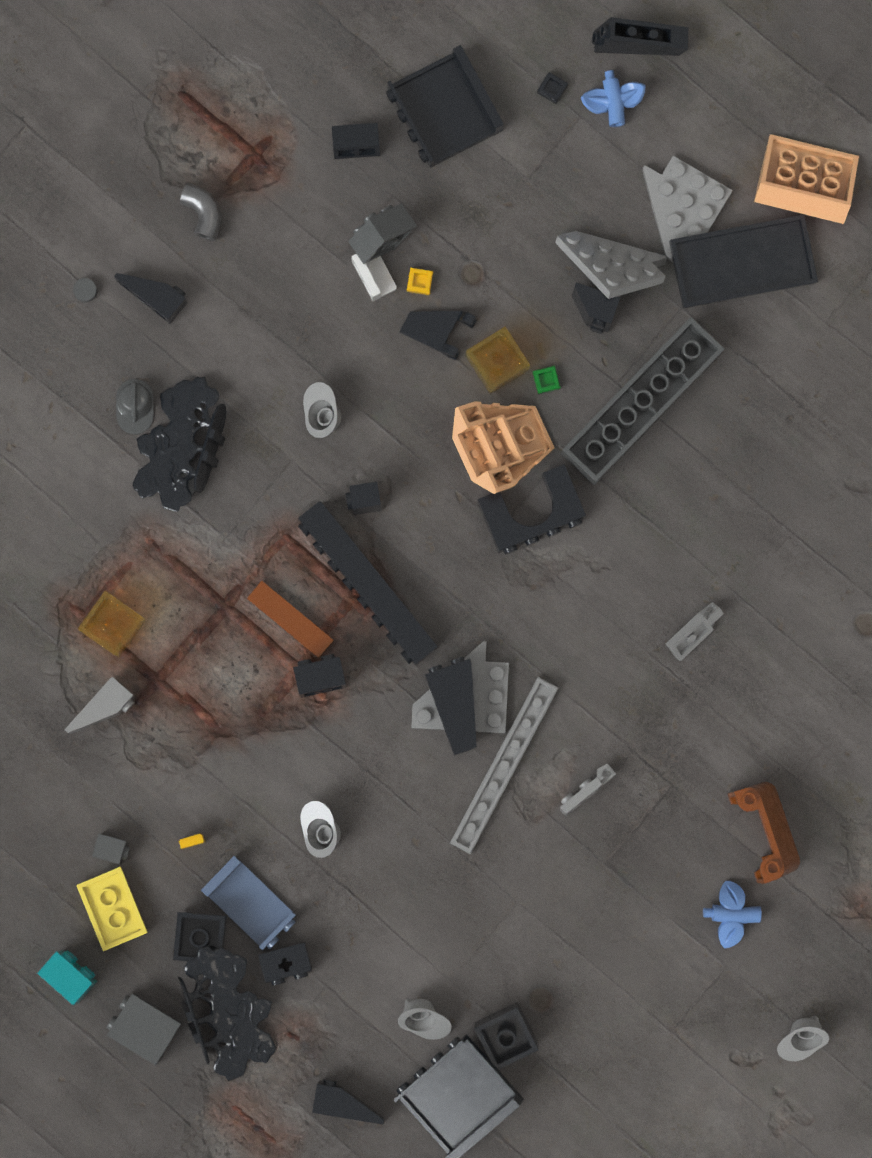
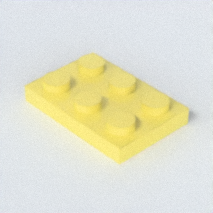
(112, 908)

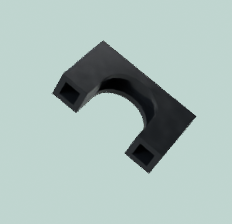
(509, 534)

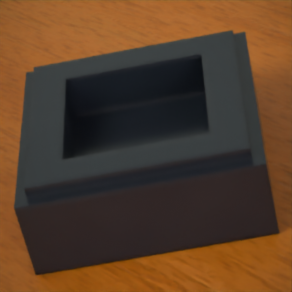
(552, 88)

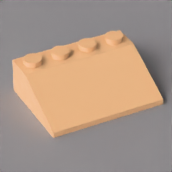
(807, 179)

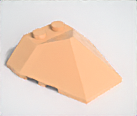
(499, 442)

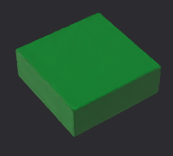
(546, 380)

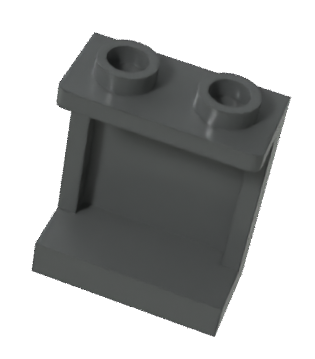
(143, 1028)

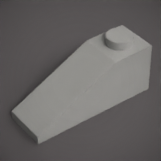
(107, 703)

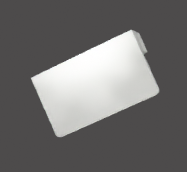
(374, 277)

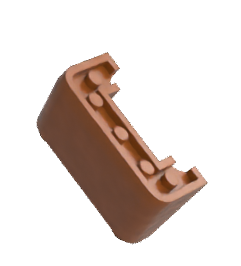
(784, 852)

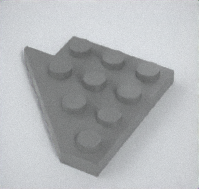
(683, 201)
(612, 265)
(489, 692)

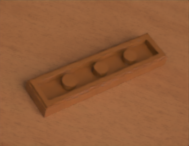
(290, 619)

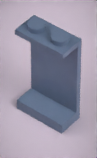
(249, 903)

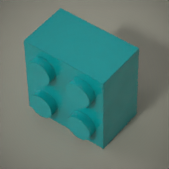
(67, 976)

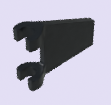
(435, 327)

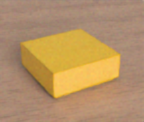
(419, 281)
(192, 841)

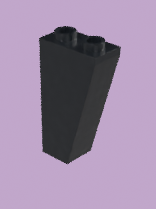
(639, 37)
(454, 701)

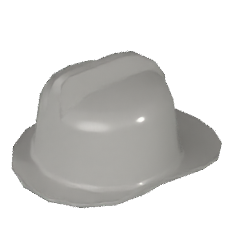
(321, 410)
(319, 829)
(423, 1020)
(804, 1039)

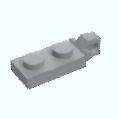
(694, 631)
(588, 788)

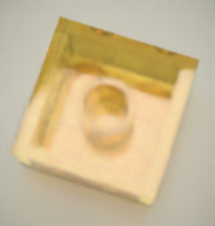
(497, 360)
(111, 624)

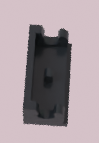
(355, 141)

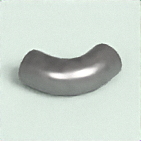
(207, 209)

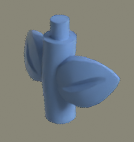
(613, 98)
(732, 914)

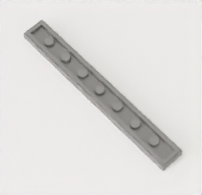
(504, 765)

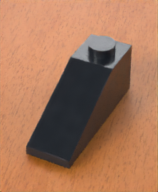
(156, 295)
(338, 1102)

